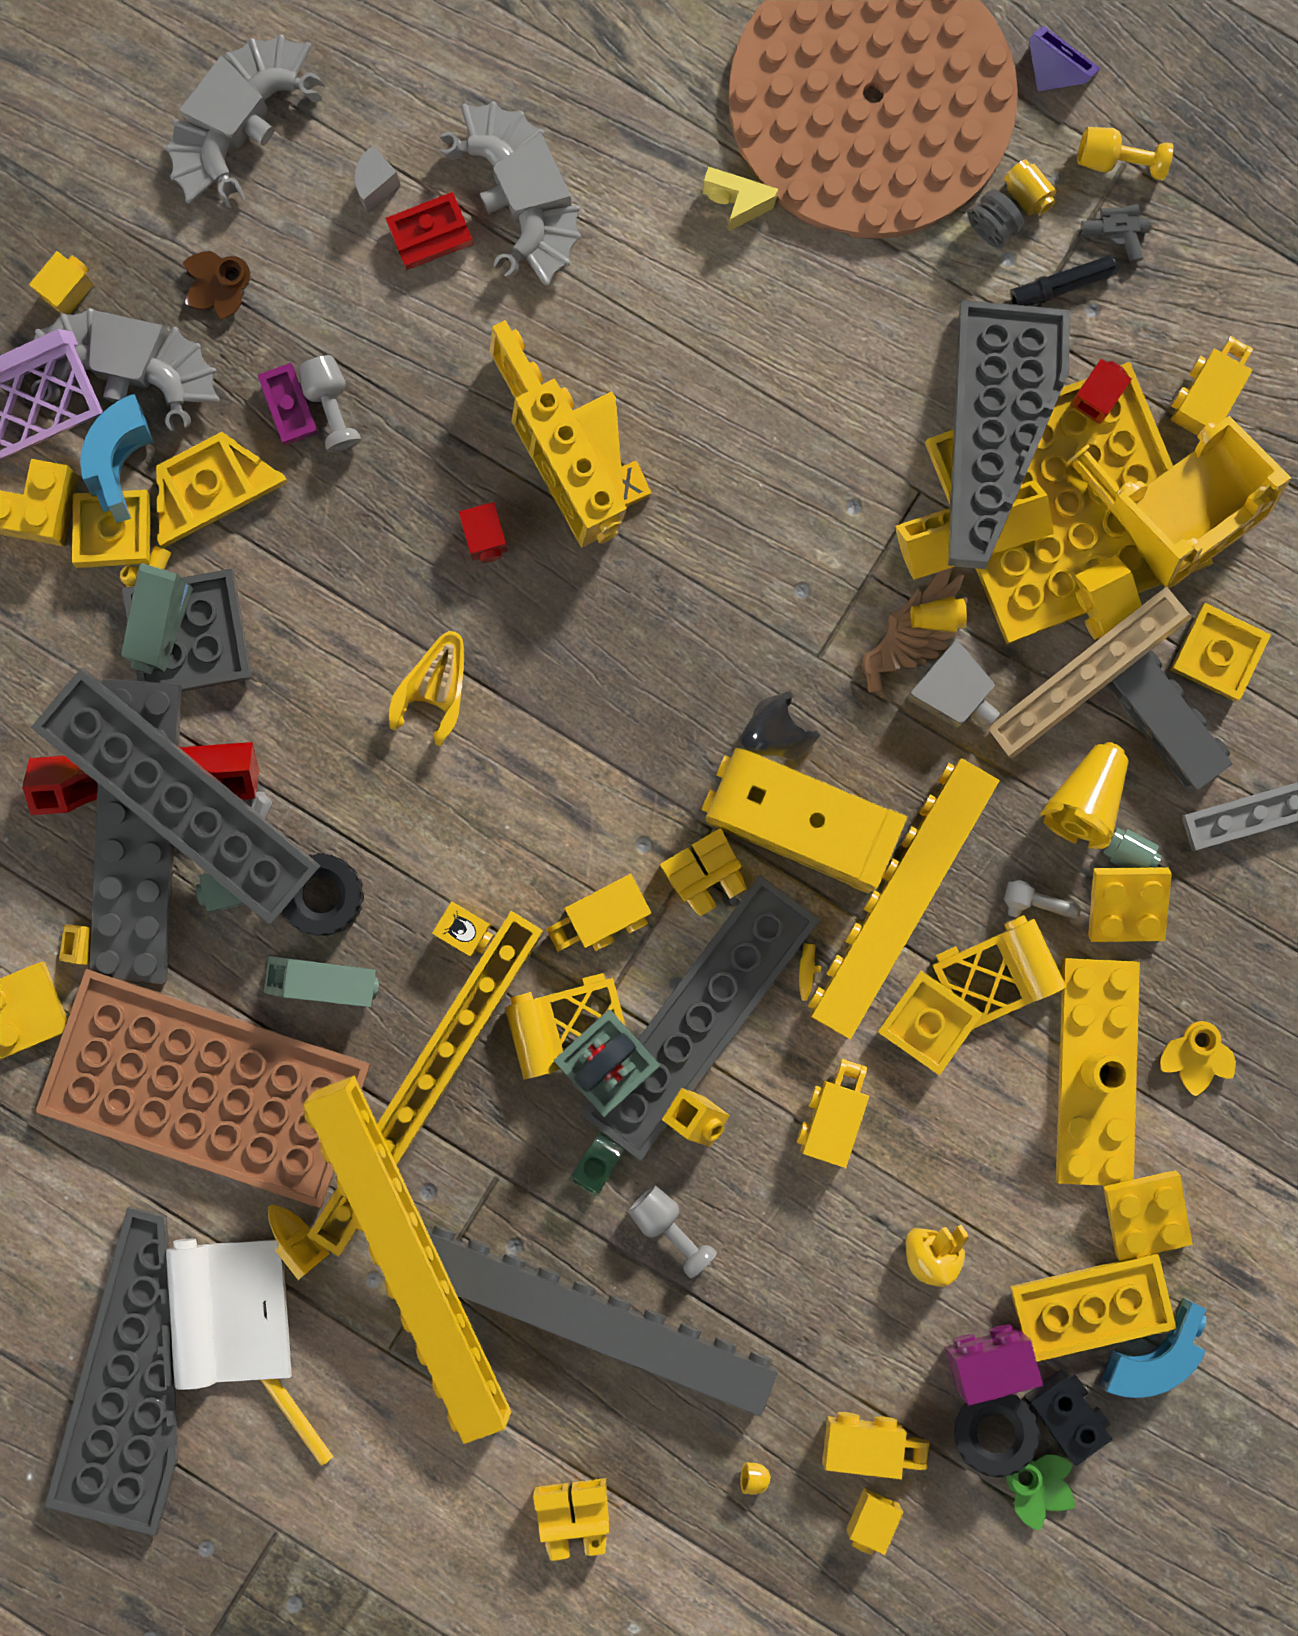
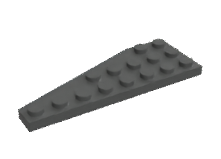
(1005, 391)

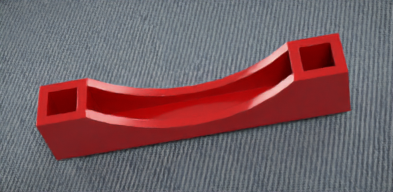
(60, 786)

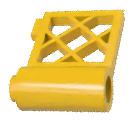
(1027, 961)
(536, 1029)

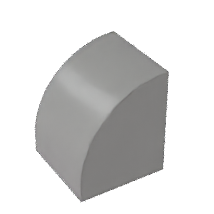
(374, 178)

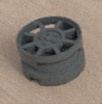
(995, 218)

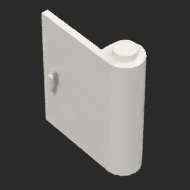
(221, 1315)

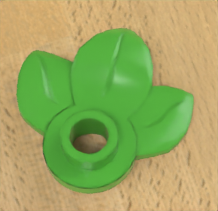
(1043, 1491)

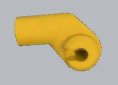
(158, 558)

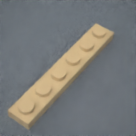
(1089, 672)

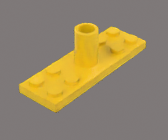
(1097, 1029)

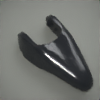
(774, 732)

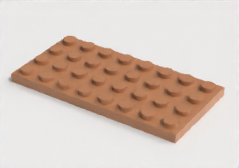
(194, 1086)

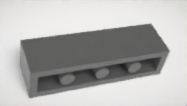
(1169, 723)

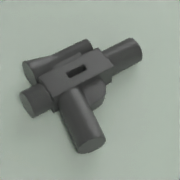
(1121, 228)

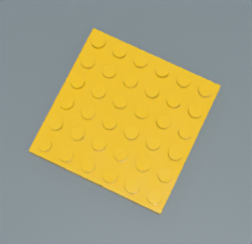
(1036, 581)

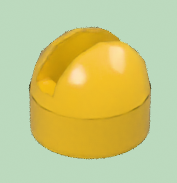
(754, 1478)

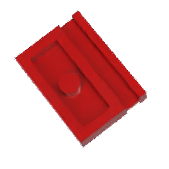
(429, 230)

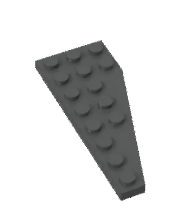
(124, 1414)

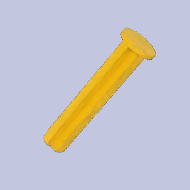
(1095, 478)

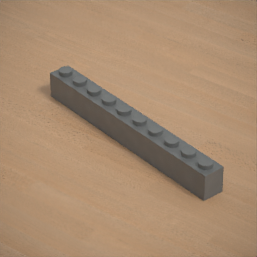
(605, 1324)

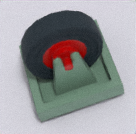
(607, 1062)

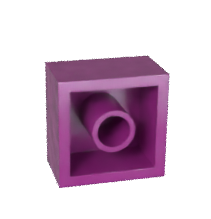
(993, 1364)

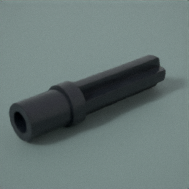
(1047, 288)

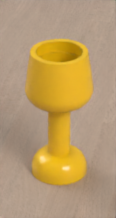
(1102, 148)

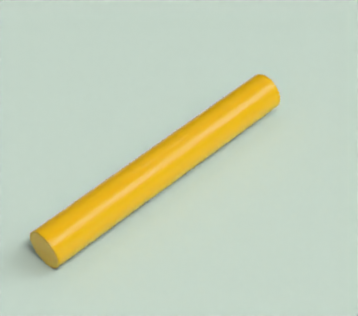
(297, 1420)

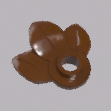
(211, 283)

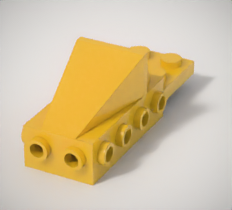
(571, 448)

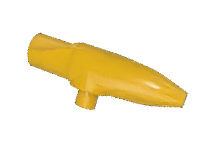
(807, 970)

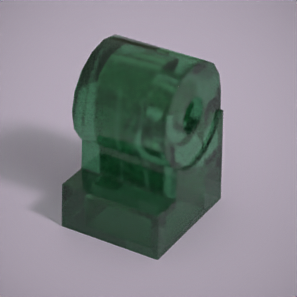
(596, 1164)

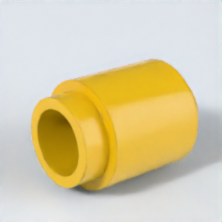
(1030, 188)

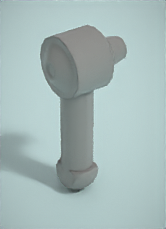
(1021, 896)

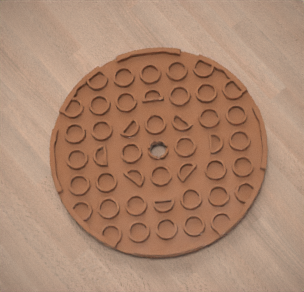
(860, 162)

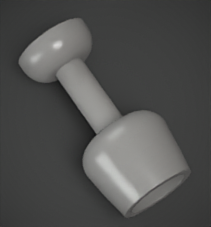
(322, 383)
(655, 1214)

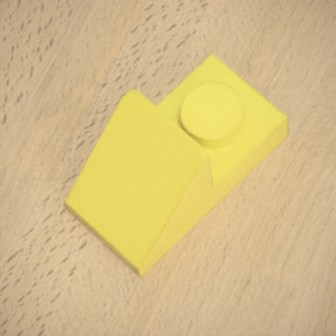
(748, 196)

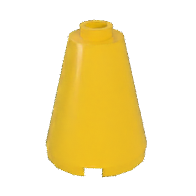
(1089, 798)

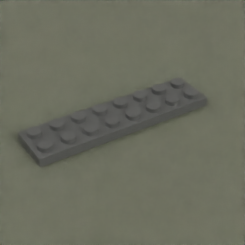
(175, 795)
(134, 862)
(708, 1009)

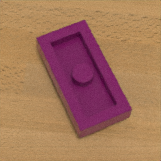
(287, 404)

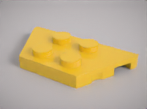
(208, 485)

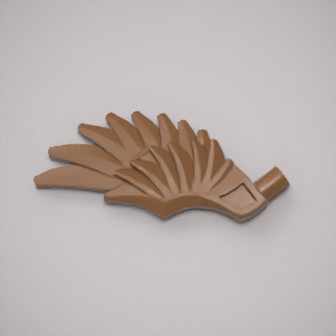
(908, 645)

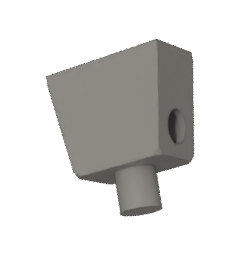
(956, 689)

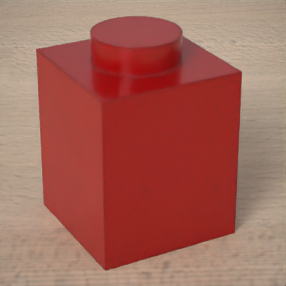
(1101, 390)
(483, 532)

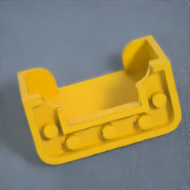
(1201, 502)

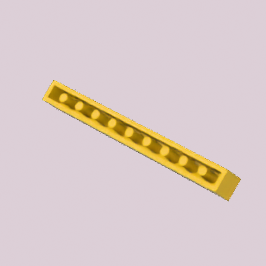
(439, 1062)
(407, 1259)

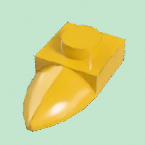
(294, 1247)

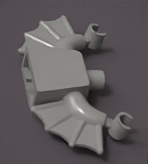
(231, 108)
(525, 183)
(134, 355)

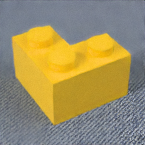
(45, 506)

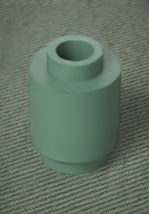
(1132, 850)

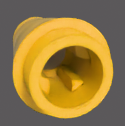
(940, 615)

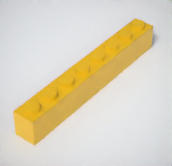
(903, 897)

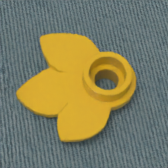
(1196, 1063)

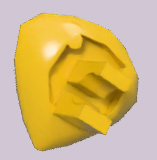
(936, 1256)

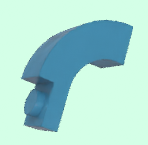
(105, 449)
(1163, 1367)

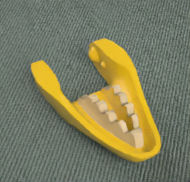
(434, 681)

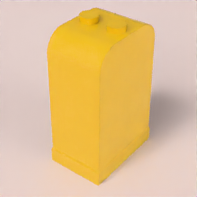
(804, 819)

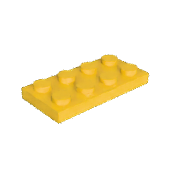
(1094, 1307)

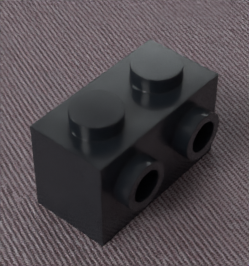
(1069, 1417)

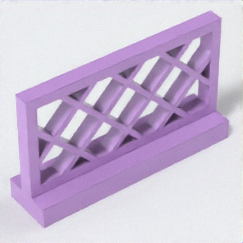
(29, 358)

